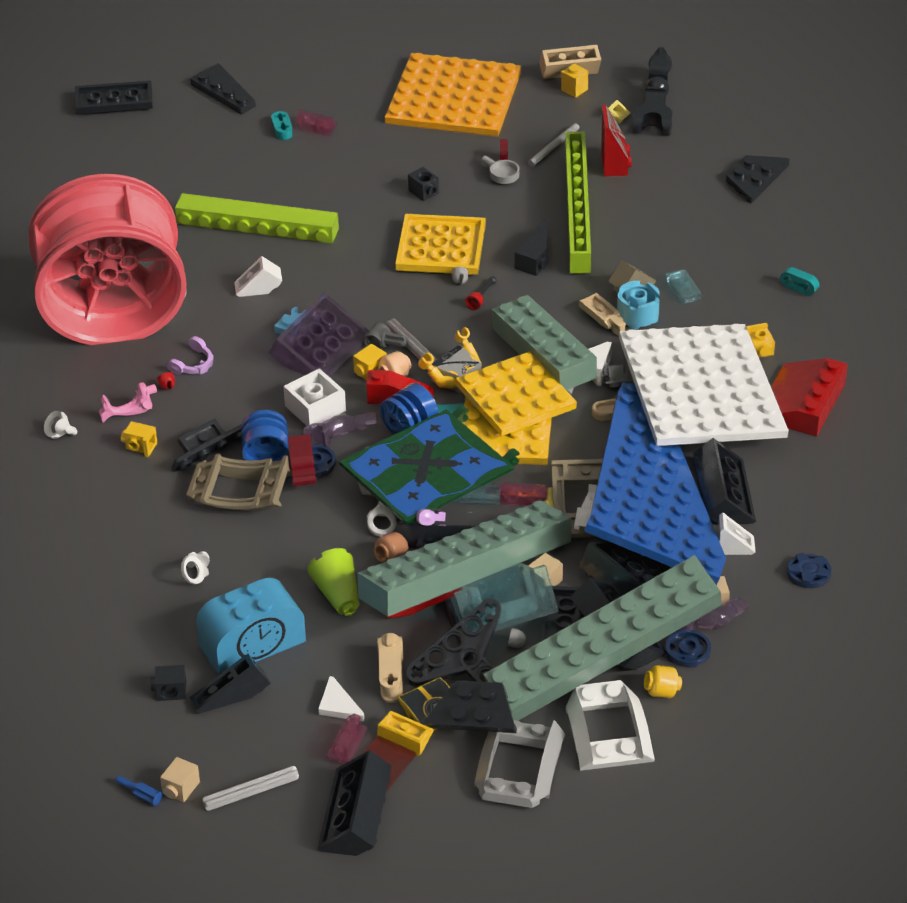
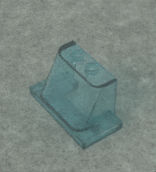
(520, 590)

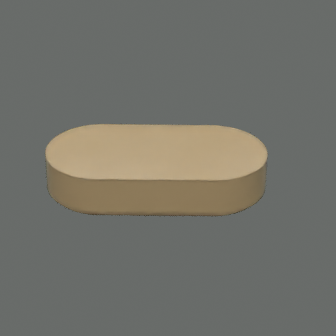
(603, 409)

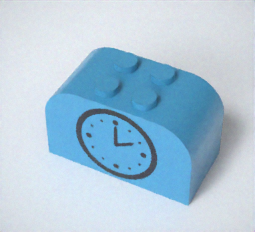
(249, 620)

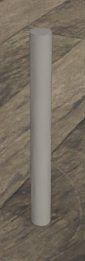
(551, 146)

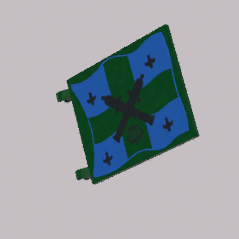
(428, 465)

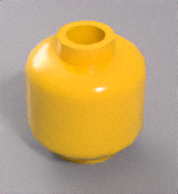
(662, 681)

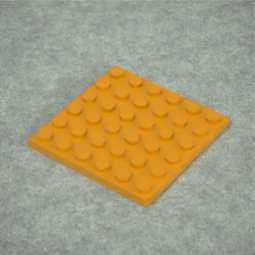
(453, 94)

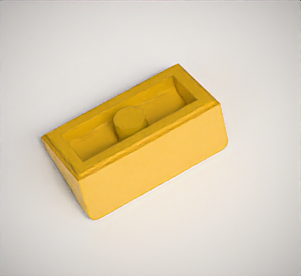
(404, 732)

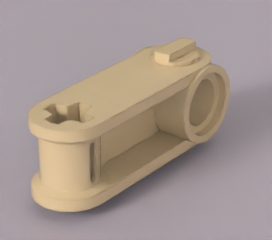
(390, 666)

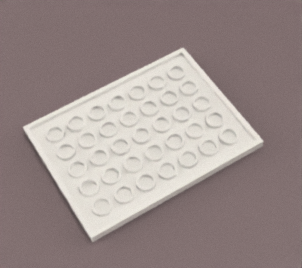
(702, 384)

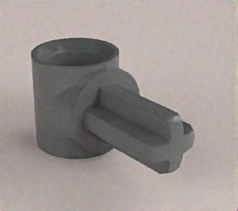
(382, 337)

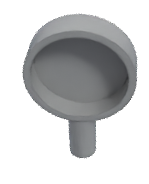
(502, 171)

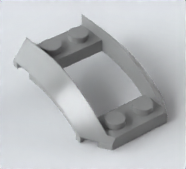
(520, 792)

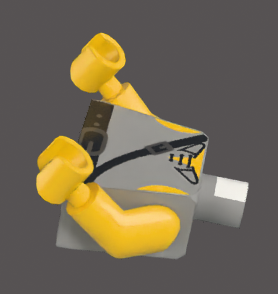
(453, 364)

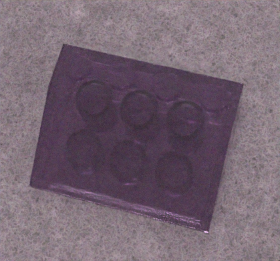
(319, 338)

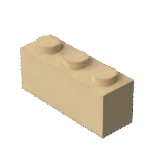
(556, 60)

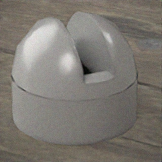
(456, 272)
(516, 639)

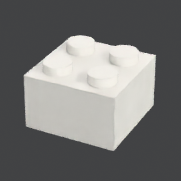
(314, 398)

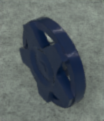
(322, 461)
(809, 567)
(688, 650)

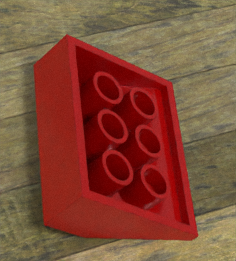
(808, 392)

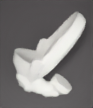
(61, 427)
(380, 510)
(199, 560)

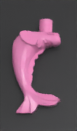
(139, 404)

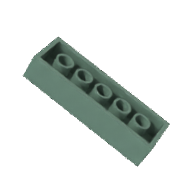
(532, 329)

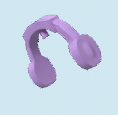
(198, 345)
(428, 517)

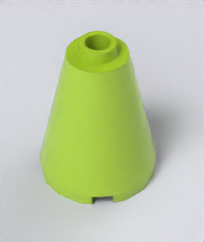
(336, 579)

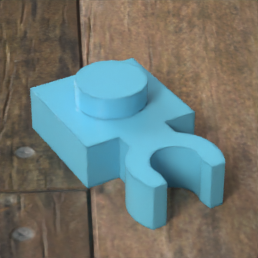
(286, 321)

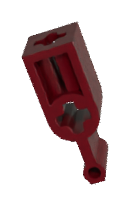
(302, 460)

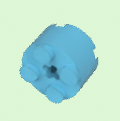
(638, 304)

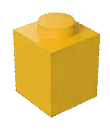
(574, 80)
(367, 360)

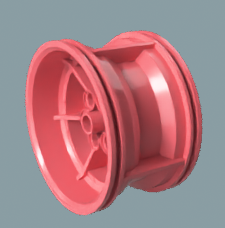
(101, 233)

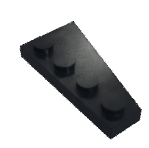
(224, 88)

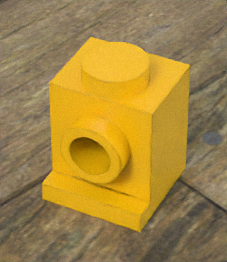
(761, 339)
(140, 438)

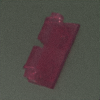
(315, 122)
(522, 493)
(347, 739)

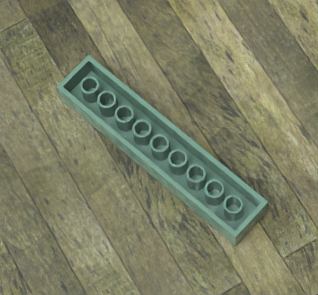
(463, 558)
(606, 637)

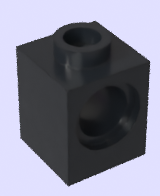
(423, 184)
(169, 682)

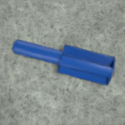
(141, 790)

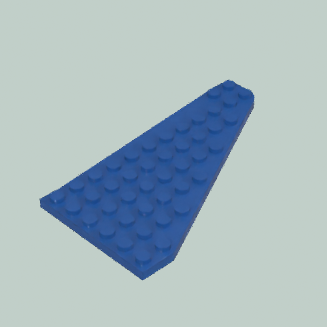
(649, 495)

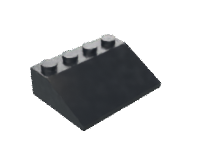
(619, 565)

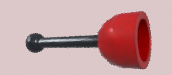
(475, 299)

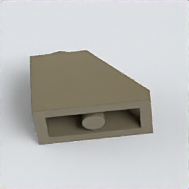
(626, 273)

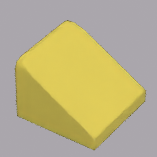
(618, 111)

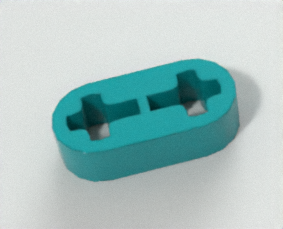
(281, 125)
(799, 281)

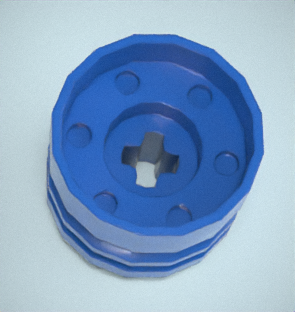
(407, 408)
(264, 436)

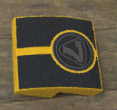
(423, 700)

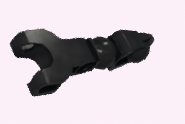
(653, 110)

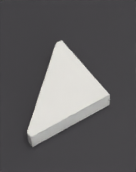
(337, 702)

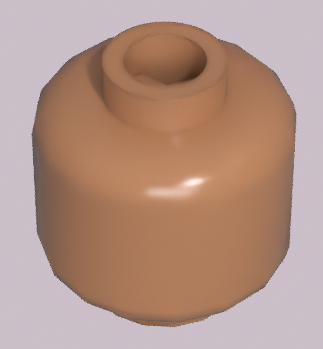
(390, 546)

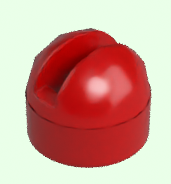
(165, 380)

